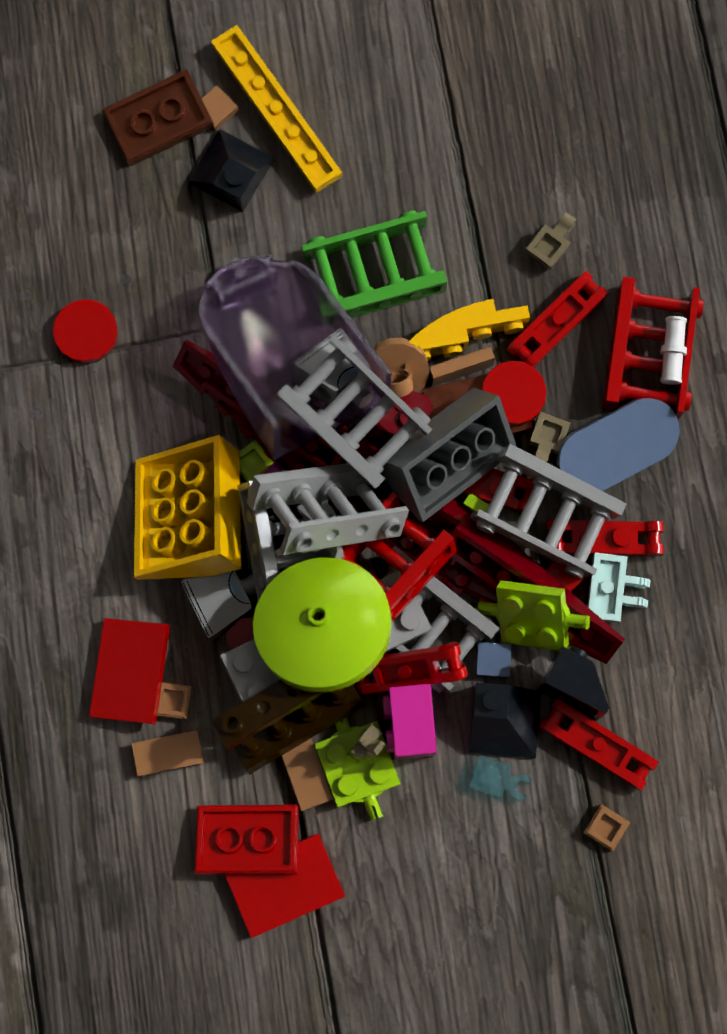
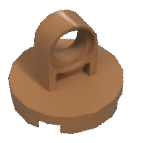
(407, 365)

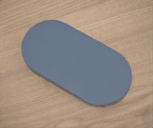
(620, 443)

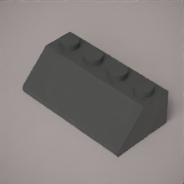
(452, 456)

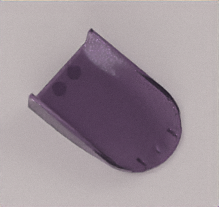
(262, 320)

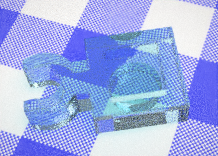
(493, 778)

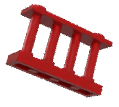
(626, 329)
(413, 574)

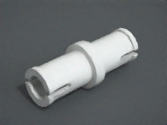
(673, 350)

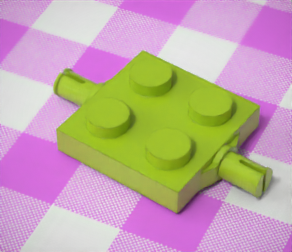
(533, 615)
(355, 780)

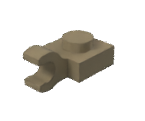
(551, 243)
(548, 435)
(367, 744)

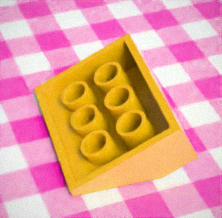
(188, 511)

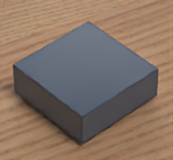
(493, 660)

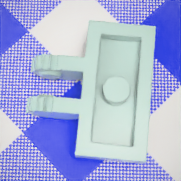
(608, 584)

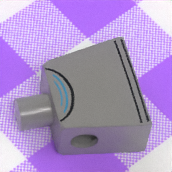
(338, 379)
(220, 601)

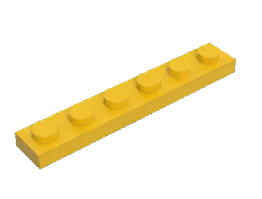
(276, 109)

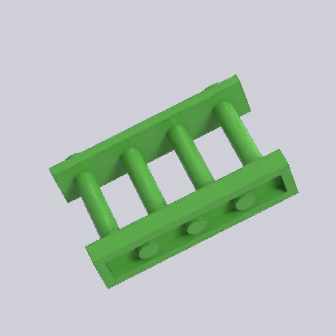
(397, 289)

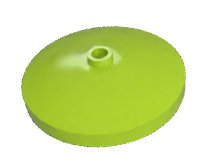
(327, 651)

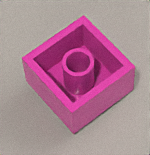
(411, 722)

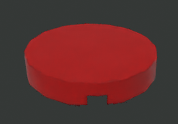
(85, 331)
(519, 389)

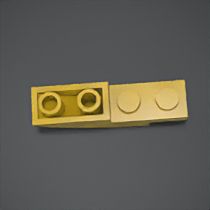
(478, 320)

